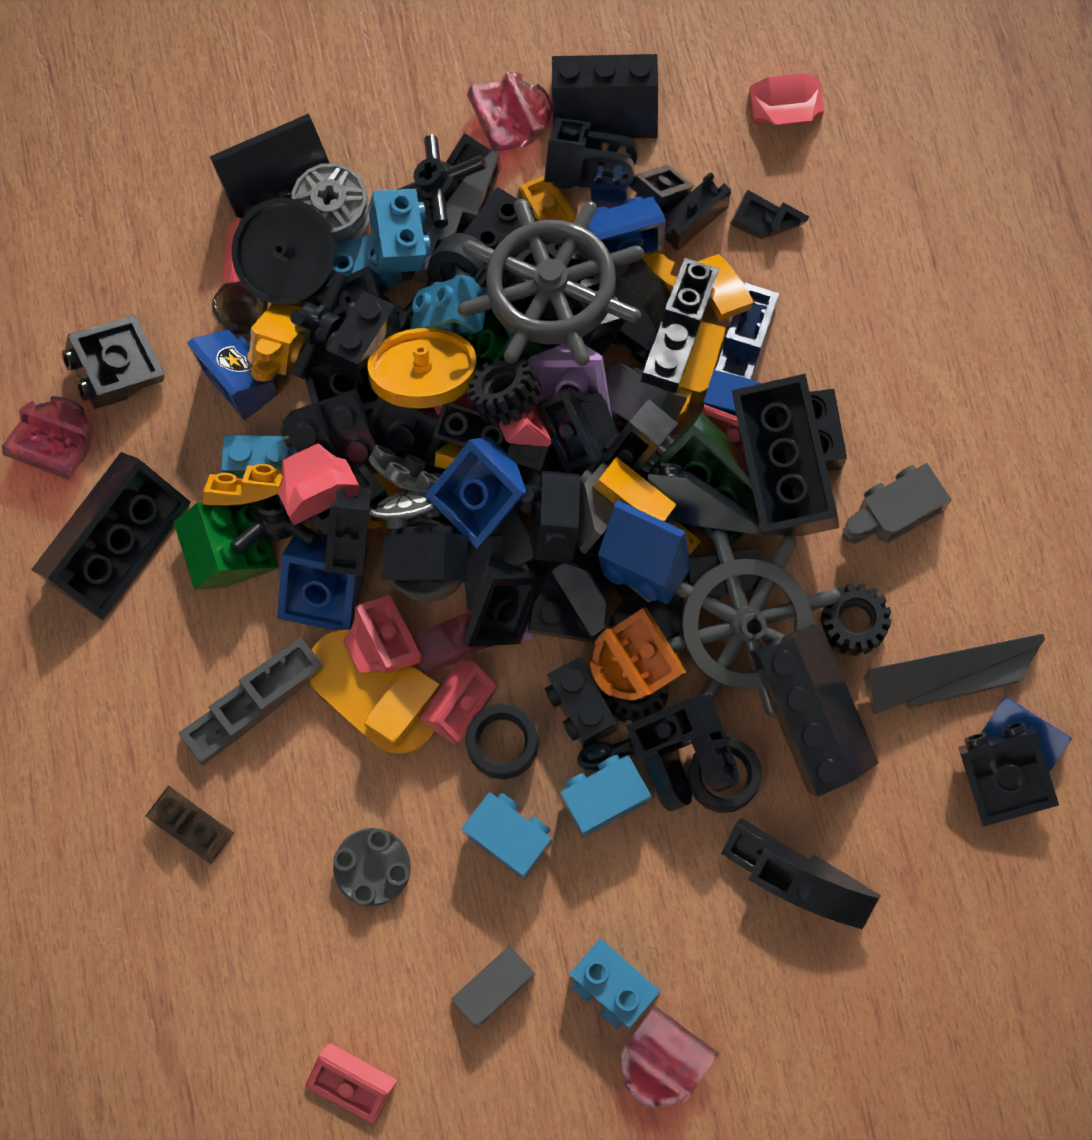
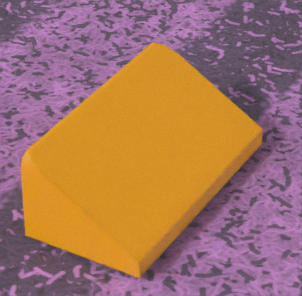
(627, 486)

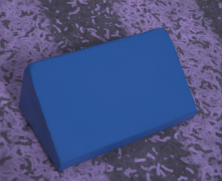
(1051, 739)

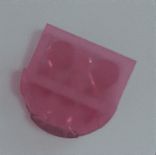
(511, 111)
(50, 436)
(664, 1061)

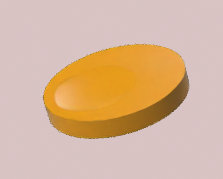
(422, 368)

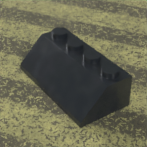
(785, 457)
(111, 535)
(814, 709)

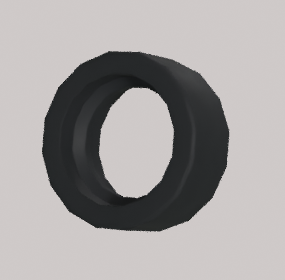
(483, 719)
(738, 801)

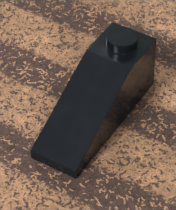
(699, 502)

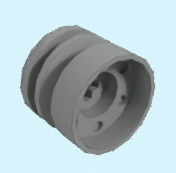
(338, 196)

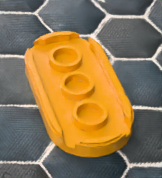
(358, 693)

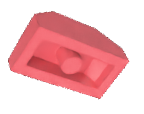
(786, 99)
(312, 482)
(380, 638)

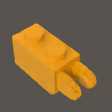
(274, 343)
(700, 366)

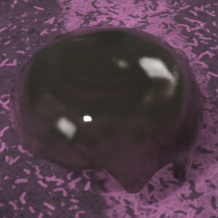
(236, 308)

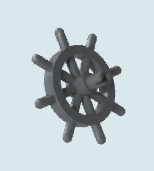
(551, 282)
(745, 620)

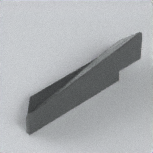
(950, 674)

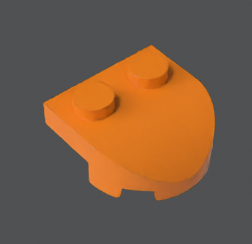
(634, 658)

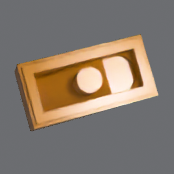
(546, 201)
(401, 705)

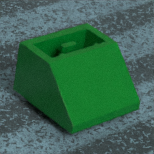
(206, 540)

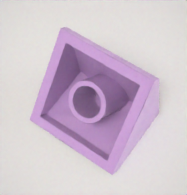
(559, 371)

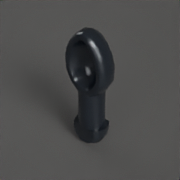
(599, 751)

